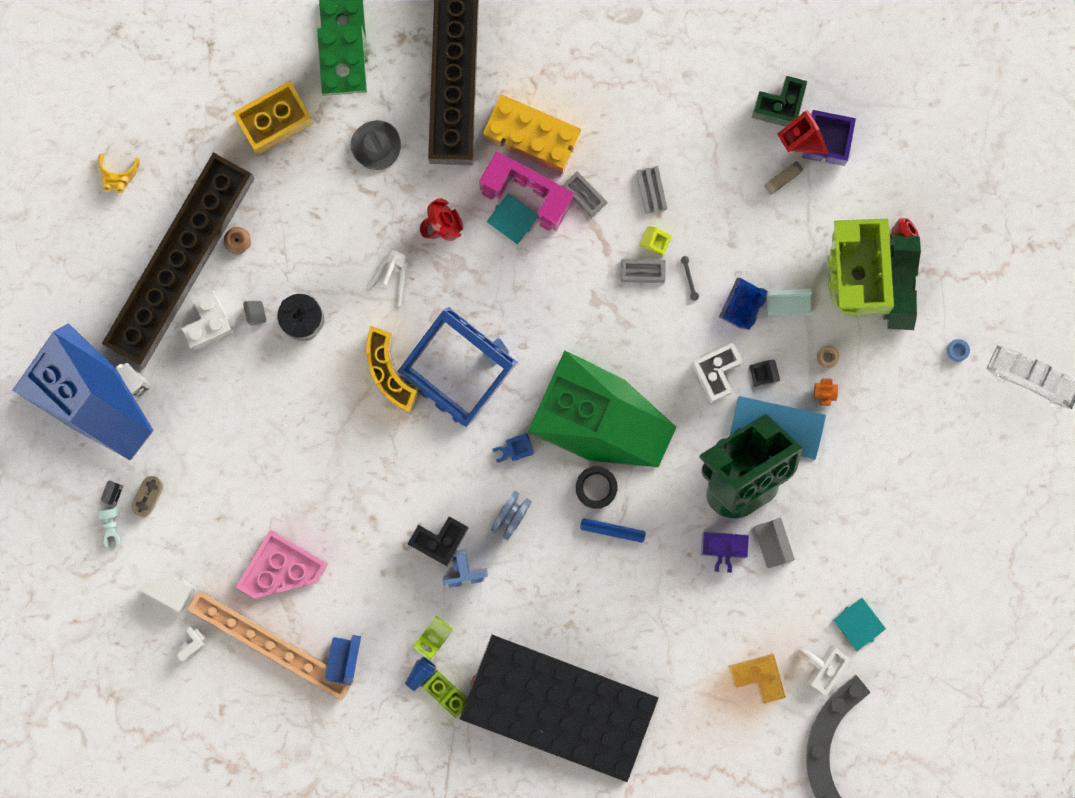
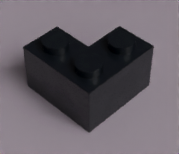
(440, 546)

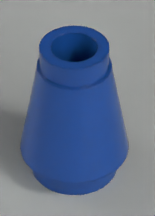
(420, 673)

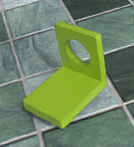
(433, 637)

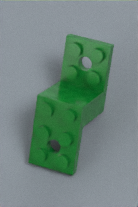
(342, 47)

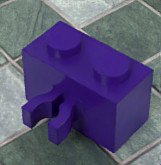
(724, 546)

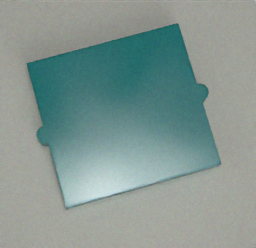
(512, 218)
(859, 624)

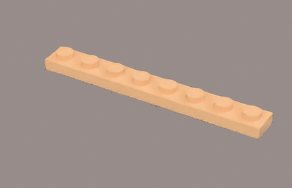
(265, 642)

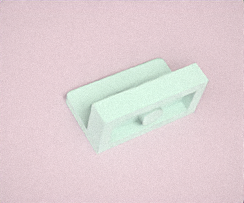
(788, 302)

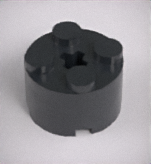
(310, 324)

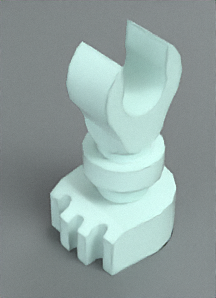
(108, 515)

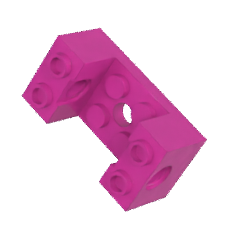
(499, 174)

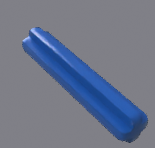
(612, 530)

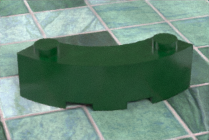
(905, 266)

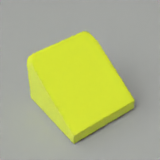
(655, 240)

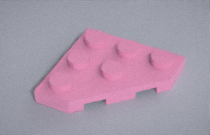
(279, 568)

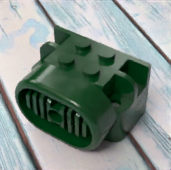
(749, 467)

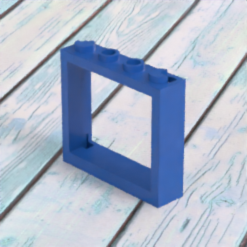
(479, 340)

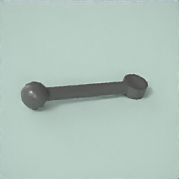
(694, 295)

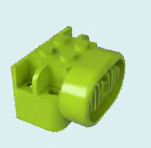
(863, 249)

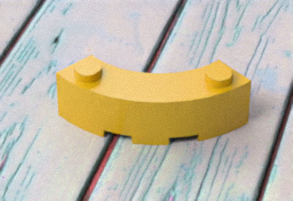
(382, 371)

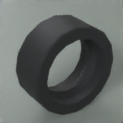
(595, 470)

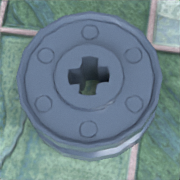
(511, 515)

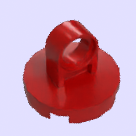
(443, 220)

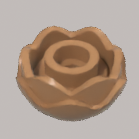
(240, 246)

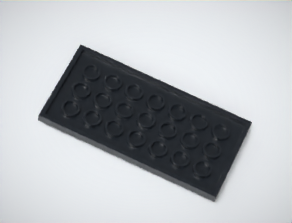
(558, 708)

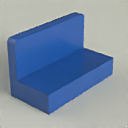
(342, 660)

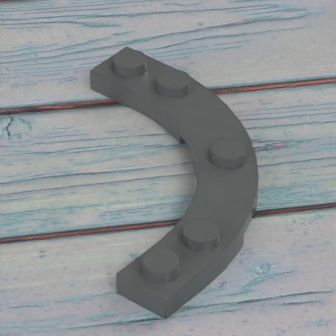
(822, 734)

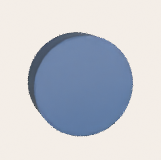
(958, 350)

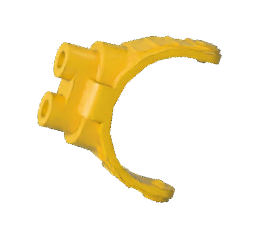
(117, 181)

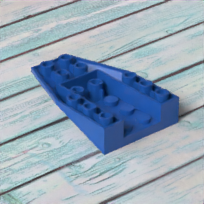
(84, 393)

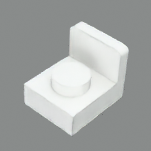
(190, 648)

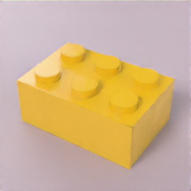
(273, 118)

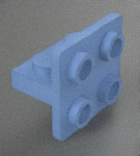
(461, 565)

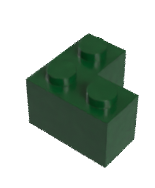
(782, 108)

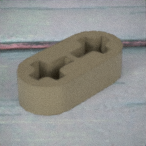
(783, 177)
(142, 494)

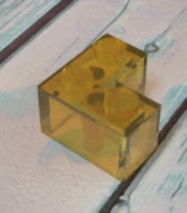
(762, 671)

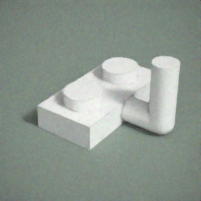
(827, 669)

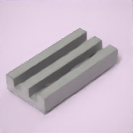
(648, 171)
(597, 208)
(624, 271)

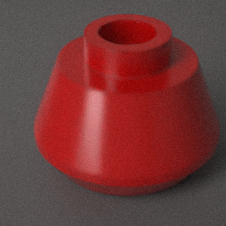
(904, 227)

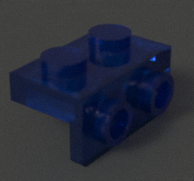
(743, 304)

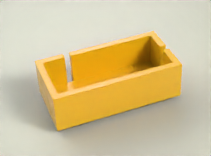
(532, 133)

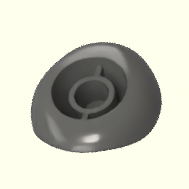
(376, 145)

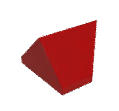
(803, 135)

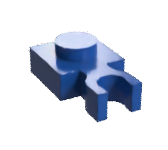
(518, 448)

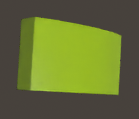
(445, 693)

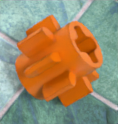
(825, 392)

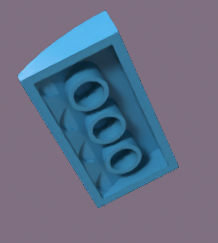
(801, 425)

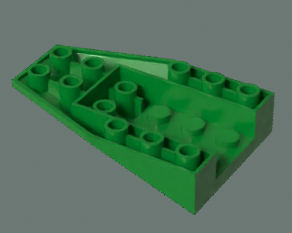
(600, 416)

